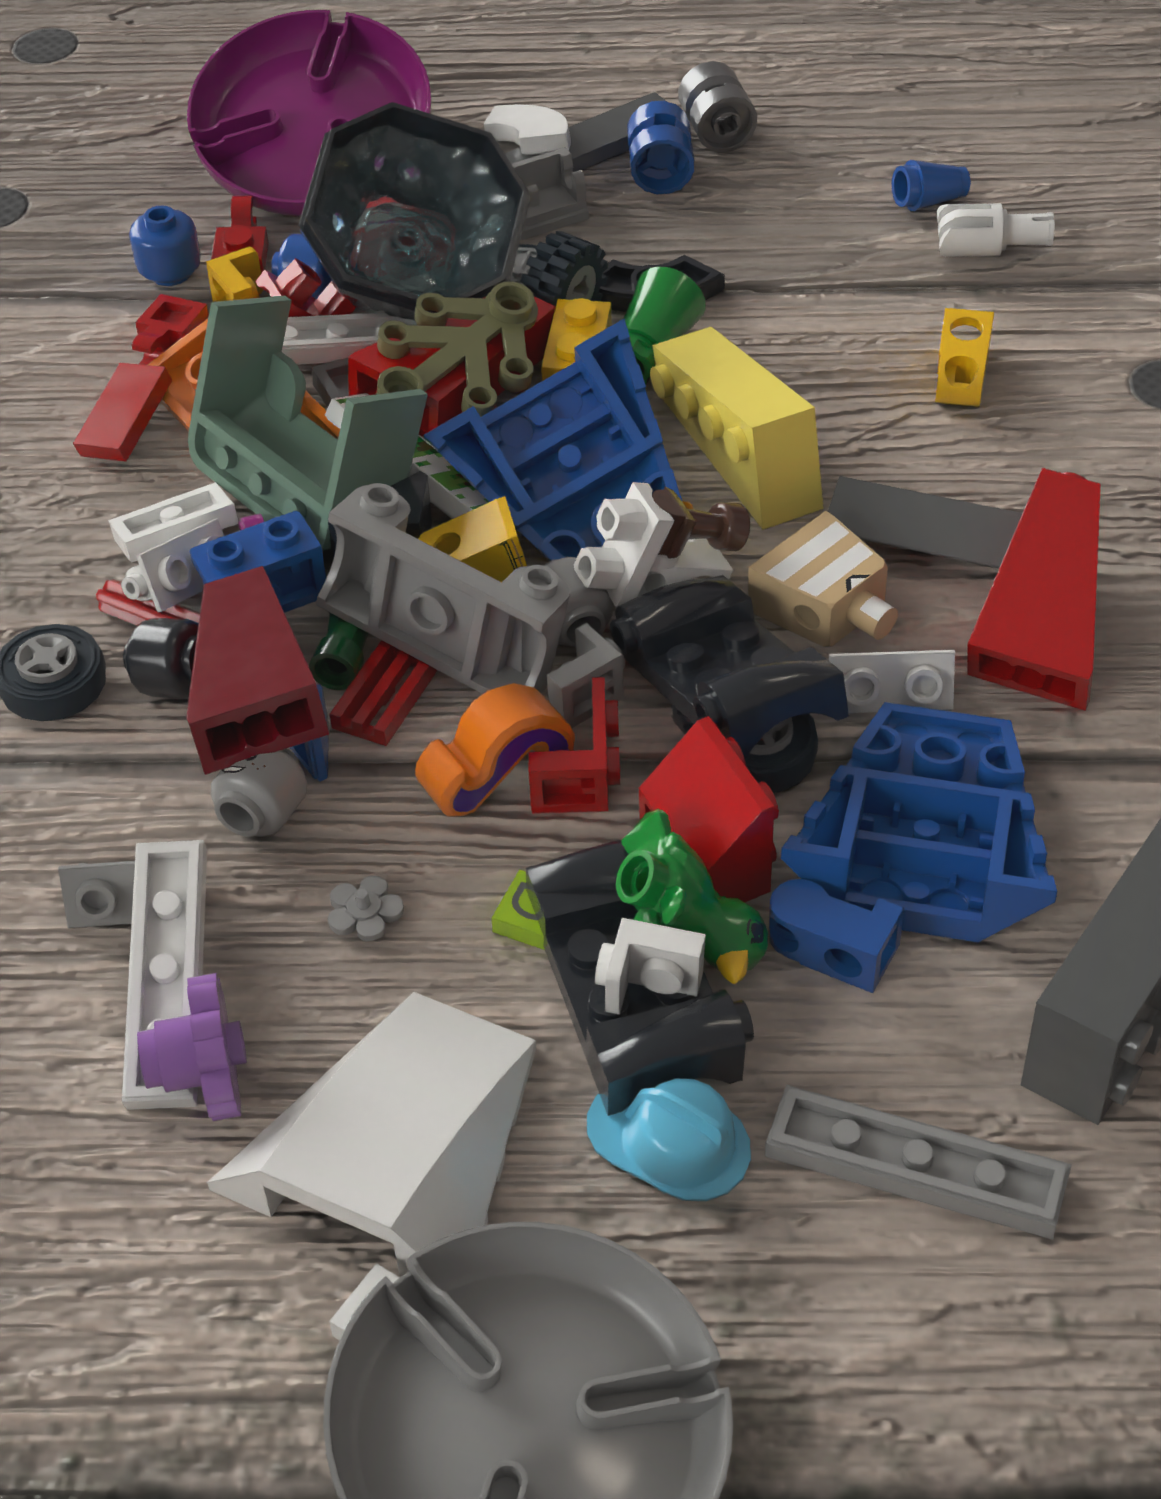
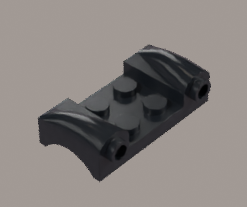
(719, 662)
(655, 1033)

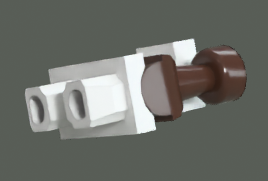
(659, 543)

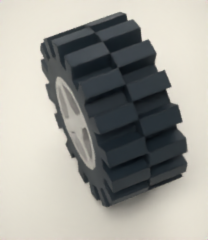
(566, 269)

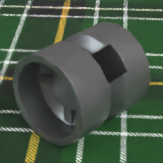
(717, 106)

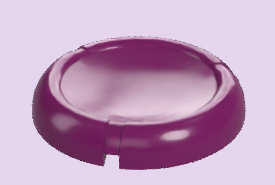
(284, 85)

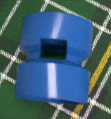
(660, 147)

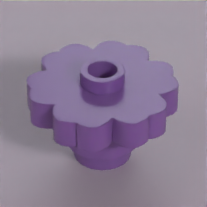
(197, 1050)

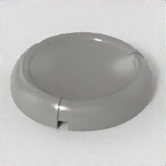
(527, 1373)

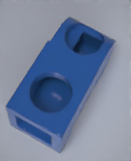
(834, 934)

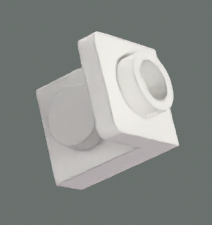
(650, 956)

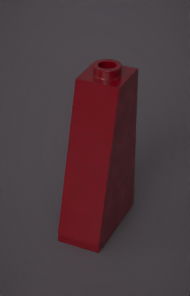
(248, 676)

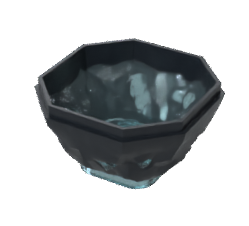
(413, 210)

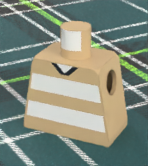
(823, 584)

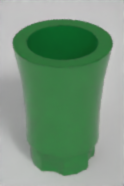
(661, 309)

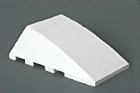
(397, 1130)

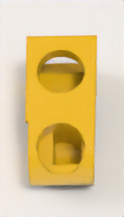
(963, 361)

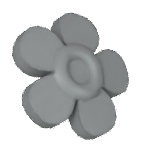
(364, 908)

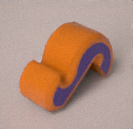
(488, 745)

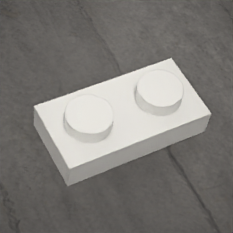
(171, 518)

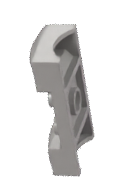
(437, 605)

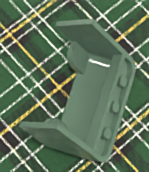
(261, 446)

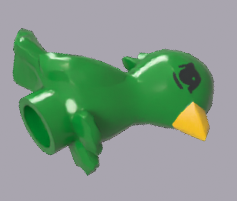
(676, 891)

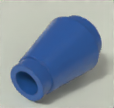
(927, 184)

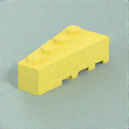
(744, 422)

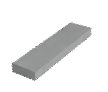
(919, 1161)

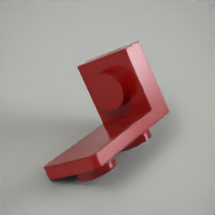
(579, 779)

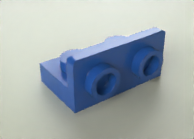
(281, 546)

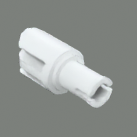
(989, 229)

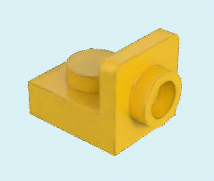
(234, 275)

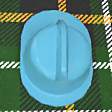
(675, 1139)

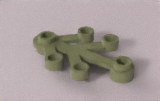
(505, 310)

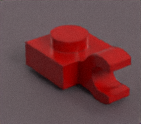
(242, 232)
(165, 324)

